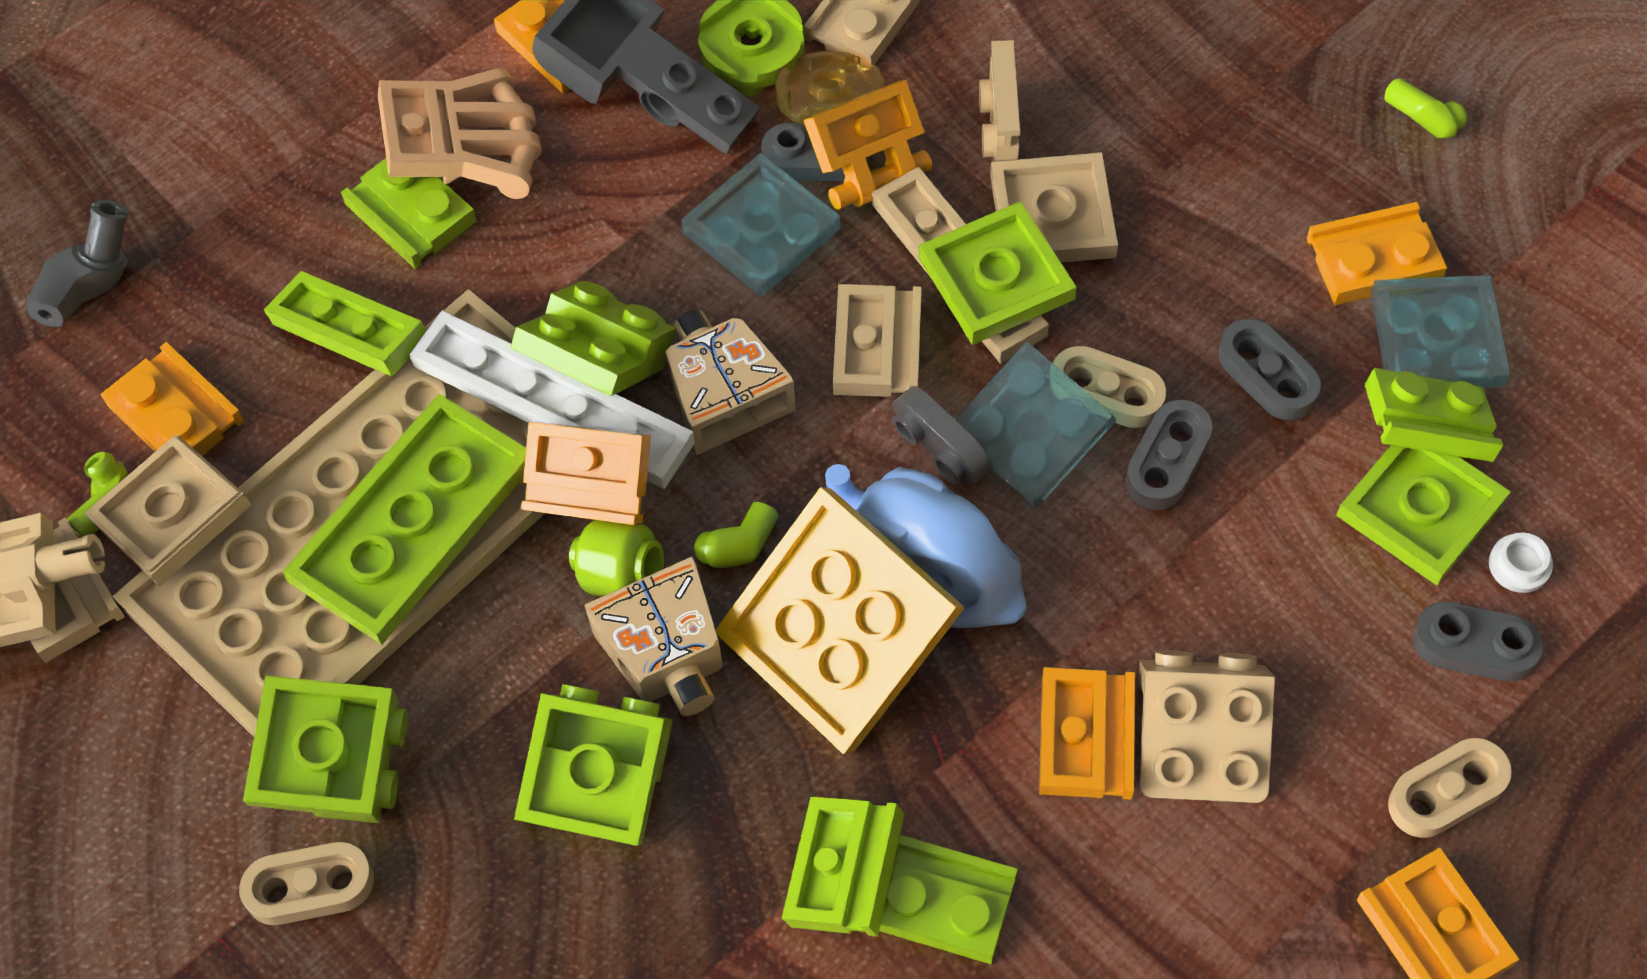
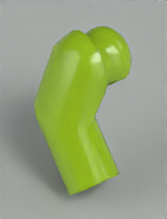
(1434, 116)
(105, 476)
(737, 544)

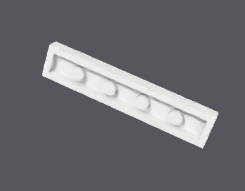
(539, 393)

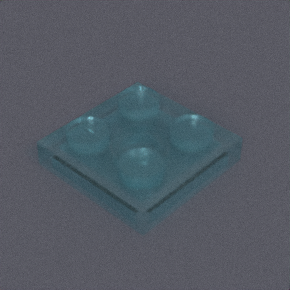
(760, 224)
(1441, 329)
(1034, 423)

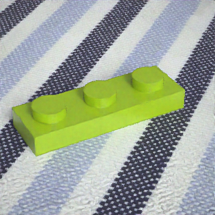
(346, 323)

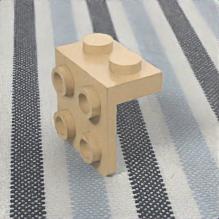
(1206, 727)

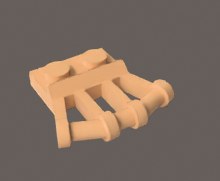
(425, 138)

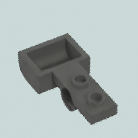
(604, 40)

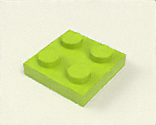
(997, 272)
(1423, 507)

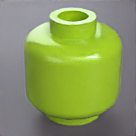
(614, 556)

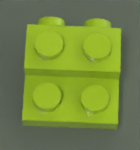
(596, 338)
(325, 749)
(593, 765)

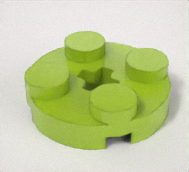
(750, 66)

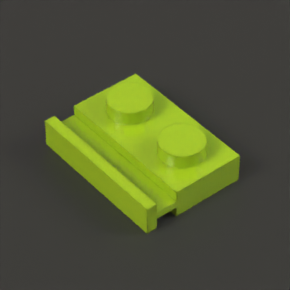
(409, 212)
(1433, 414)
(843, 866)
(947, 899)

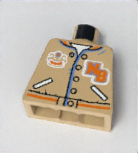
(725, 380)
(661, 636)

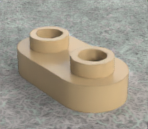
(1115, 381)
(1446, 790)
(309, 883)

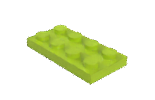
(408, 518)

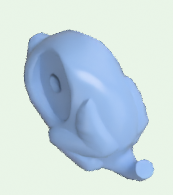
(944, 538)

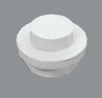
(1521, 562)

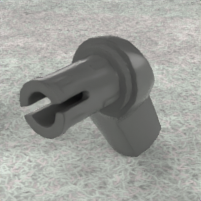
(82, 269)

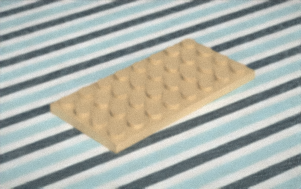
(230, 606)

